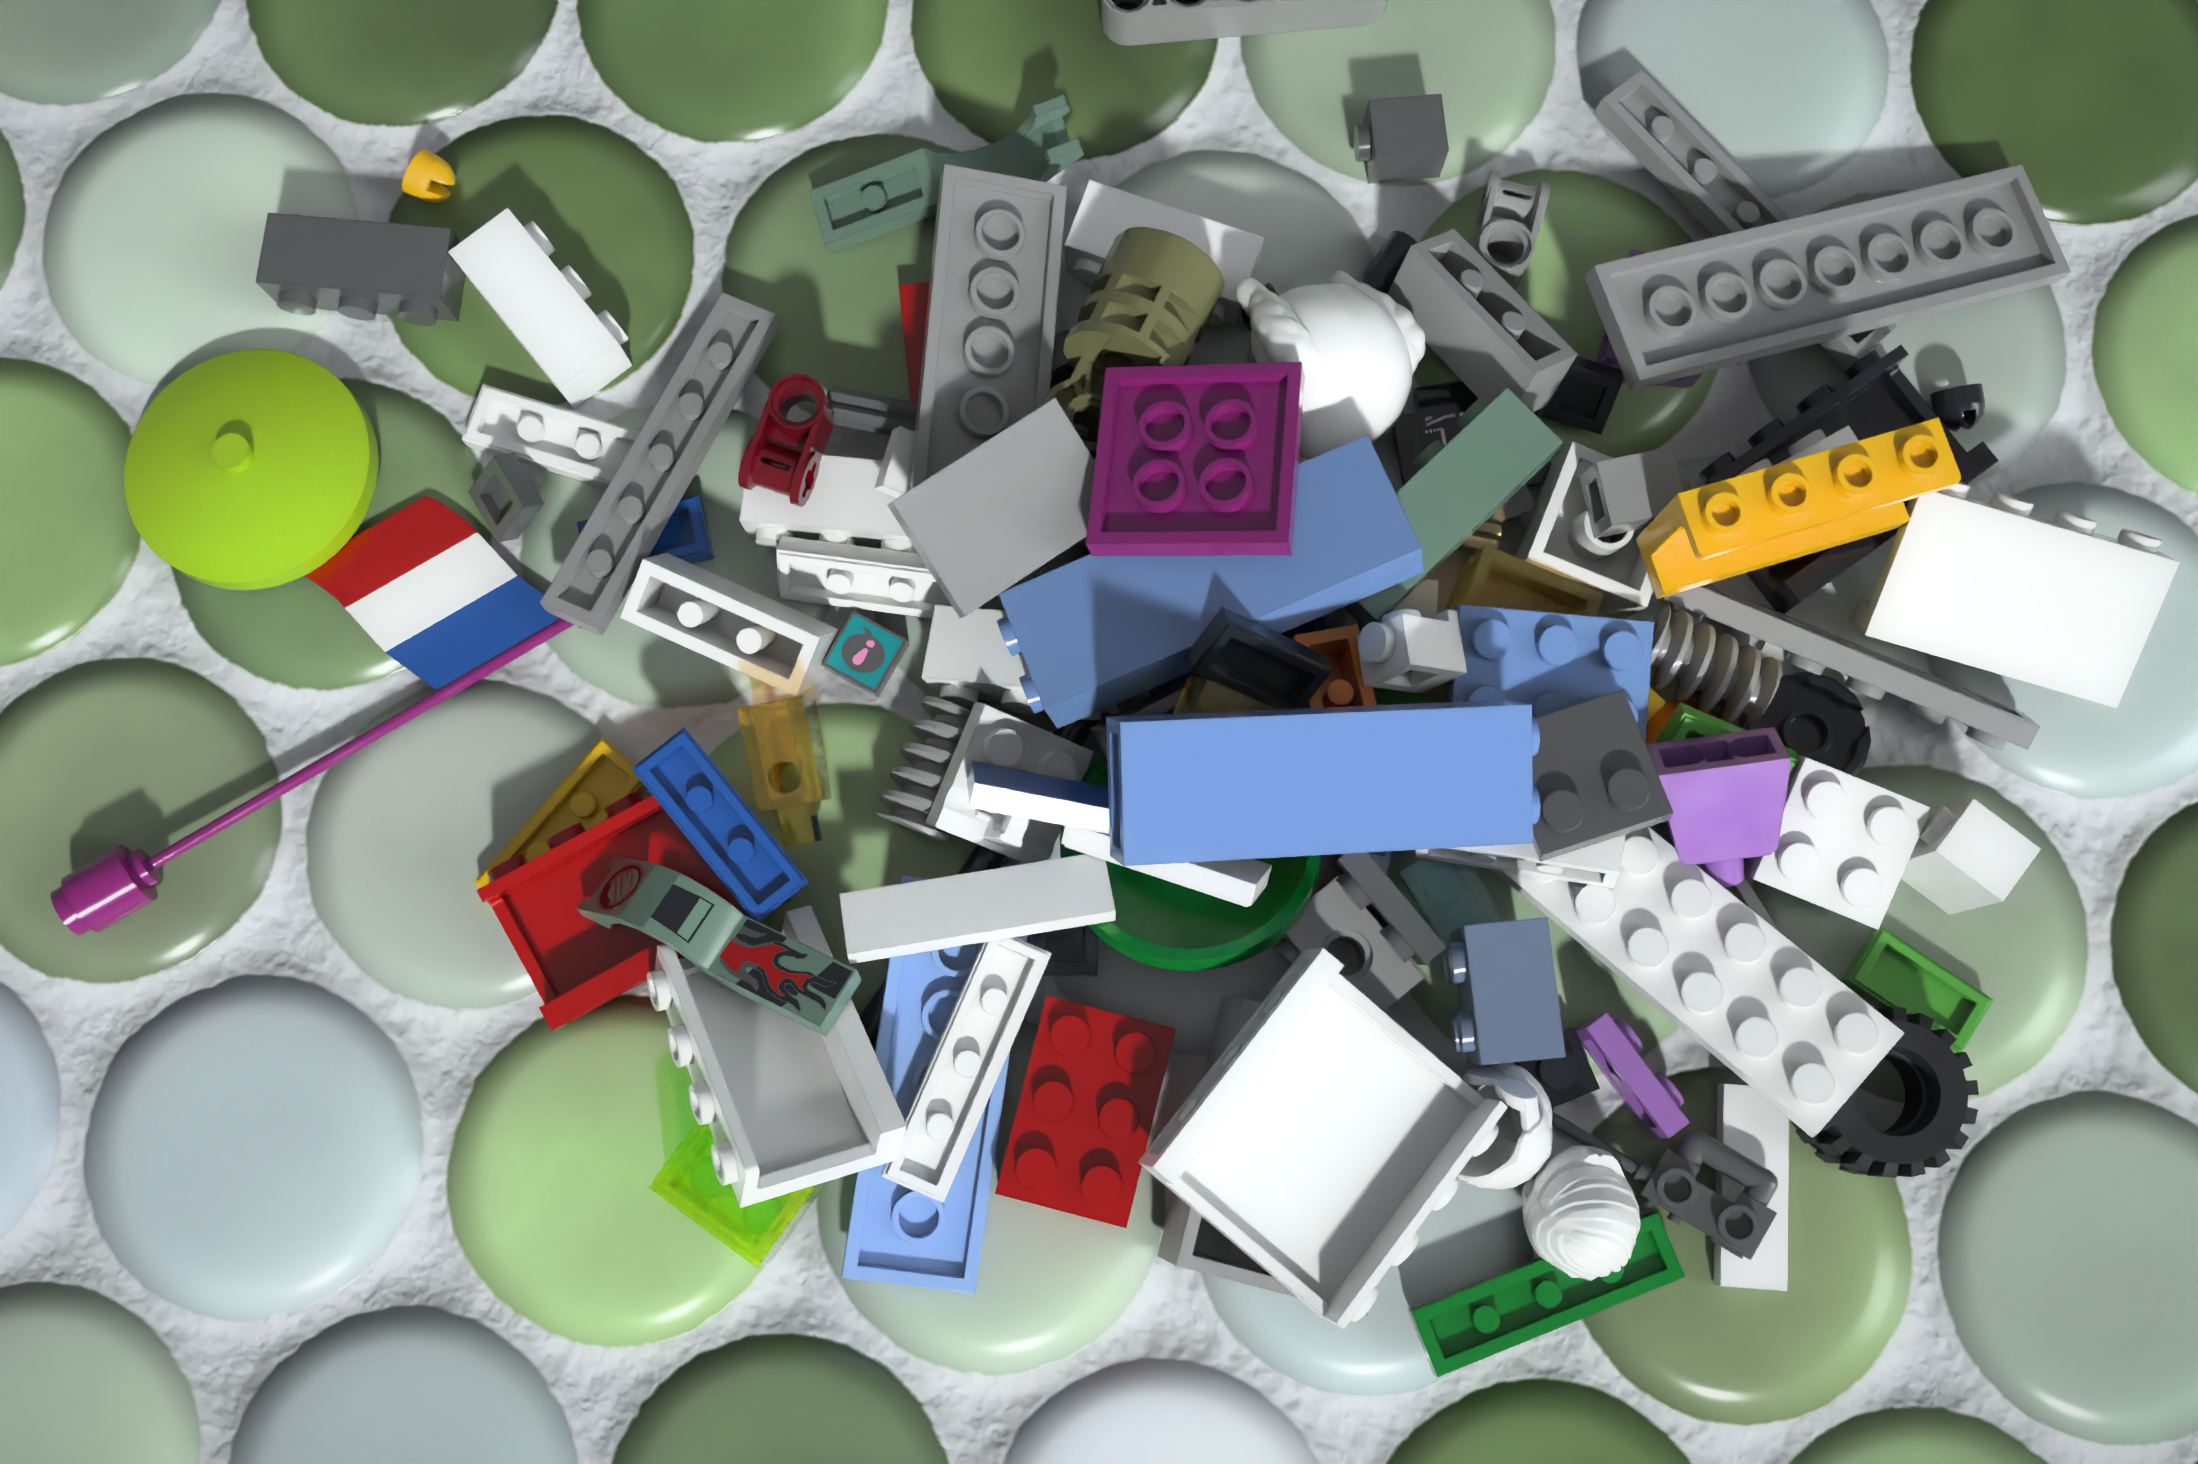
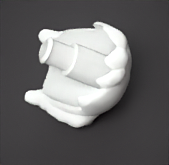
(1353, 352)

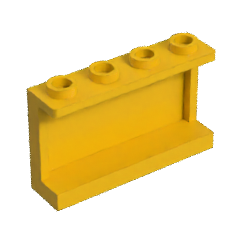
(1795, 508)

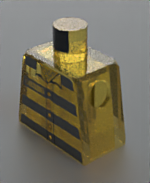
(772, 739)

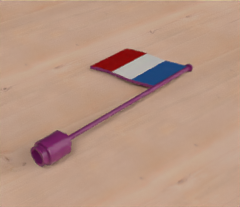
(430, 602)

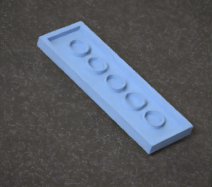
(891, 1228)

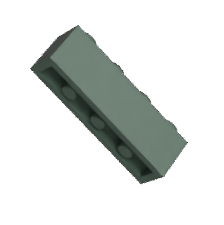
(1464, 486)

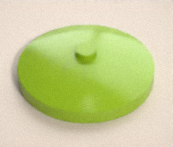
(251, 469)

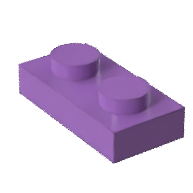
(1648, 1095)

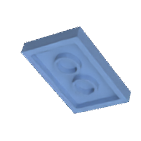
(1552, 659)

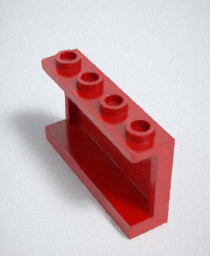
(566, 954)

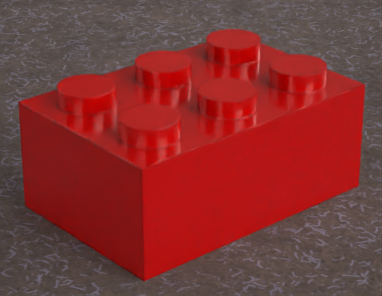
(1085, 1111)

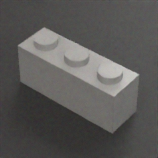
(1480, 322)

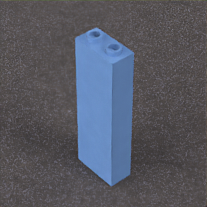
(1127, 621)
(1320, 781)

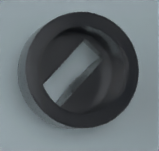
(1959, 406)

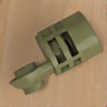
(1141, 312)

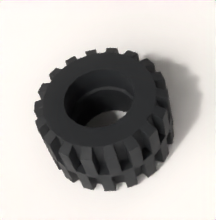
(1931, 1112)

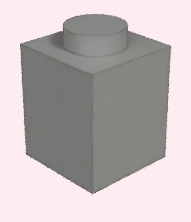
(1631, 490)

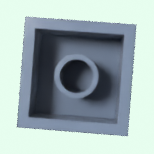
(1504, 992)

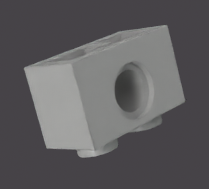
(1335, 917)

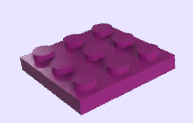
(1197, 460)

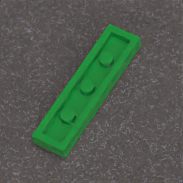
(1535, 1301)

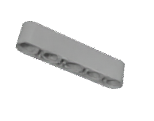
(1209, 19)

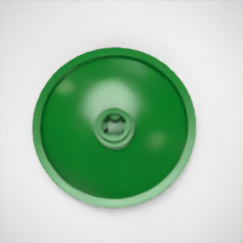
(1193, 930)

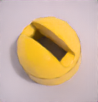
(425, 178)

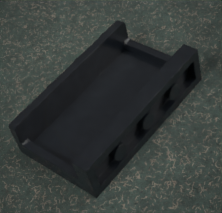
(1872, 404)

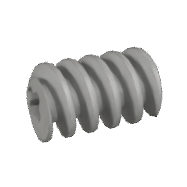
(1712, 666)
(930, 762)

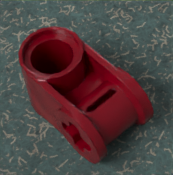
(784, 452)

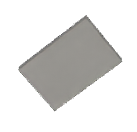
(1001, 508)

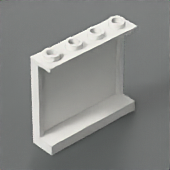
(1323, 1139)

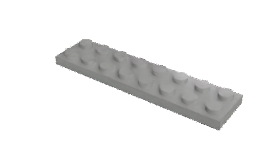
(1824, 276)

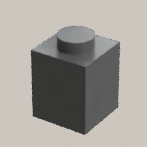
(1402, 138)

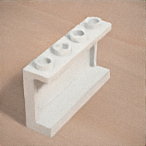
(2019, 592)
(775, 1093)

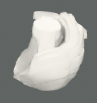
(1524, 1129)
(1581, 1213)

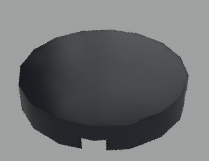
(1818, 721)

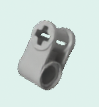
(1510, 223)

